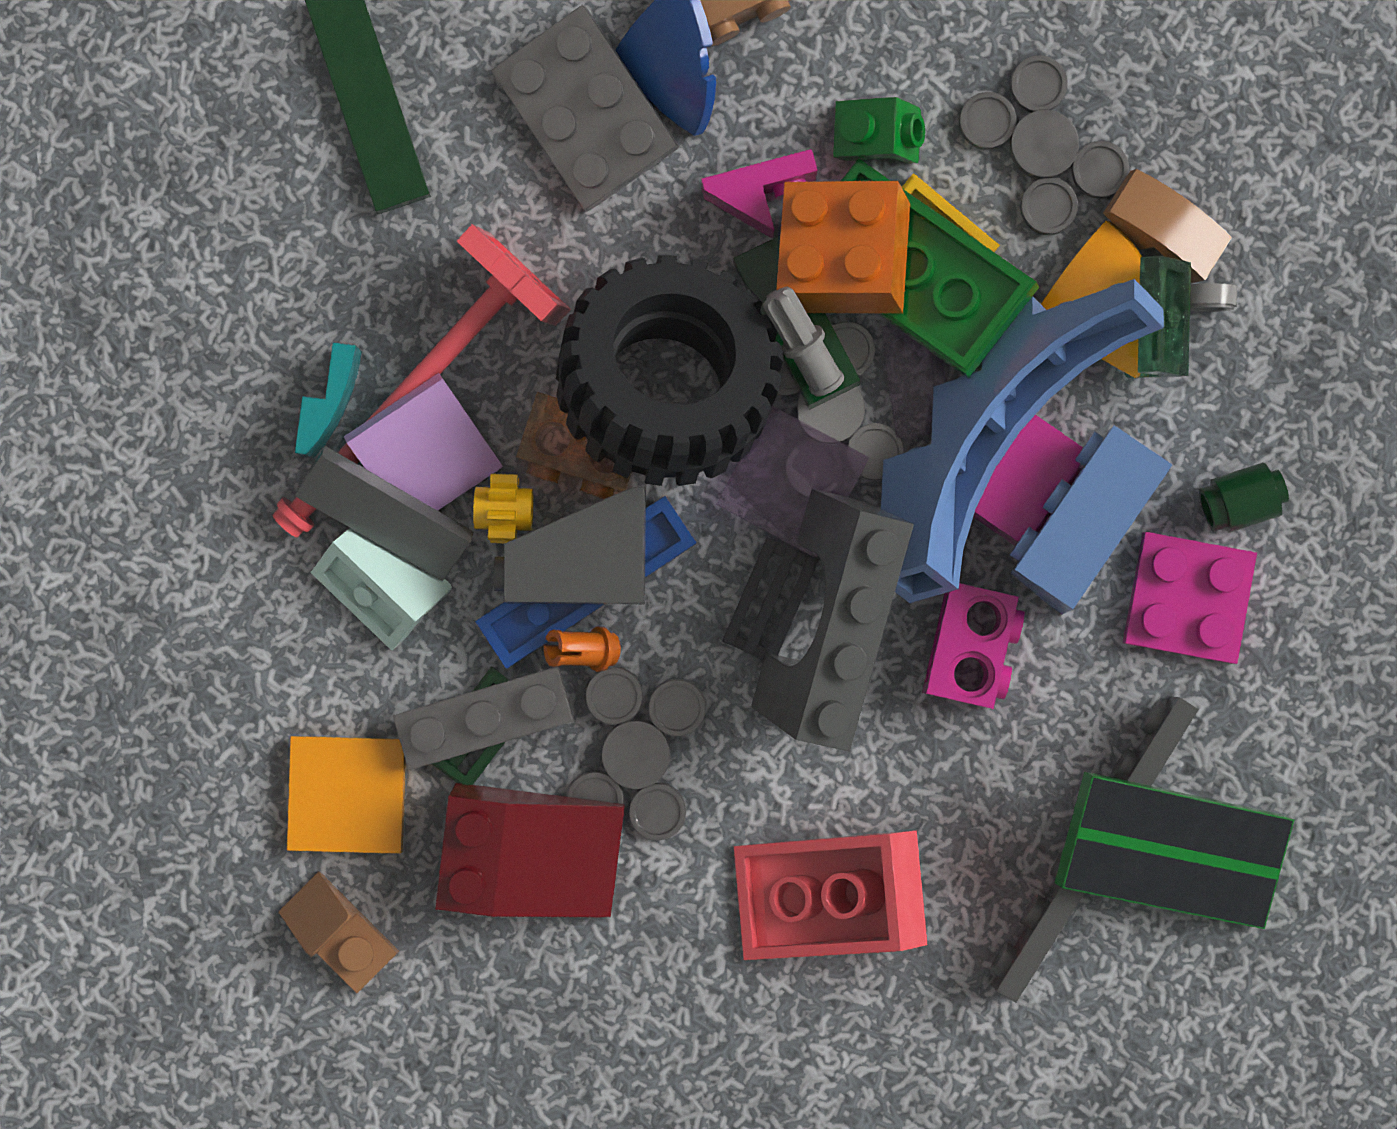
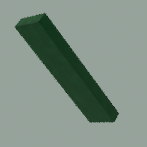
(368, 103)

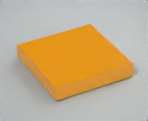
(346, 794)

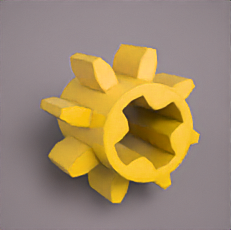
(503, 508)

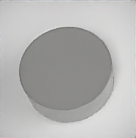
(1213, 297)

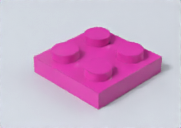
(1189, 597)

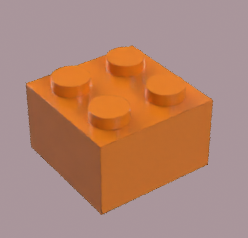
(845, 245)

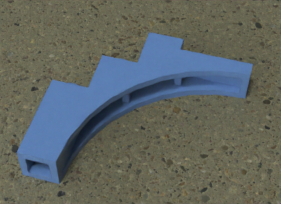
(983, 415)

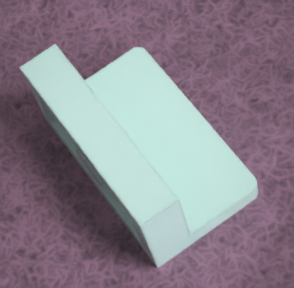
(379, 586)

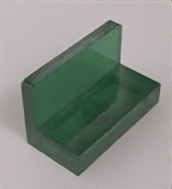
(1166, 350)

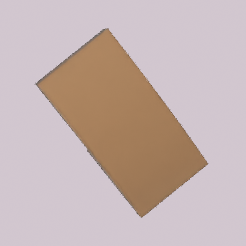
(1164, 219)

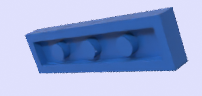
(522, 628)

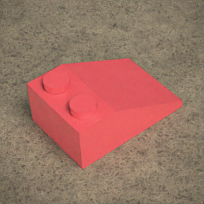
(830, 896)

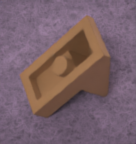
(337, 932)

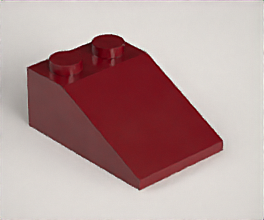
(528, 854)

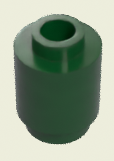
(1243, 498)

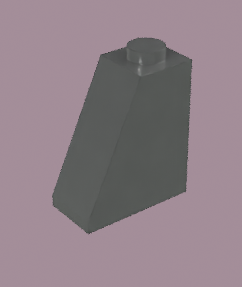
(581, 557)

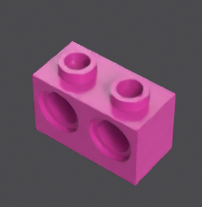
(957, 641)

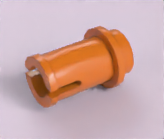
(592, 649)

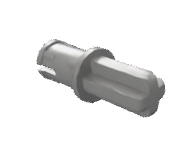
(803, 341)

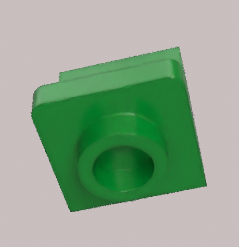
(878, 130)

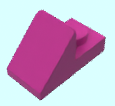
(744, 189)

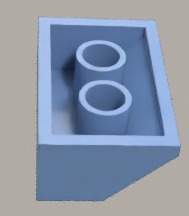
(1087, 518)

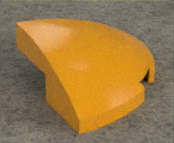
(1102, 262)

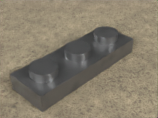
(483, 718)

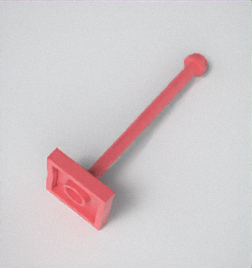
(508, 283)

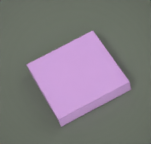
(425, 445)

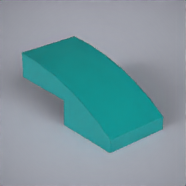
(322, 416)

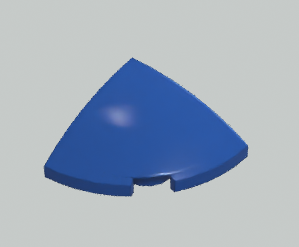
(670, 59)

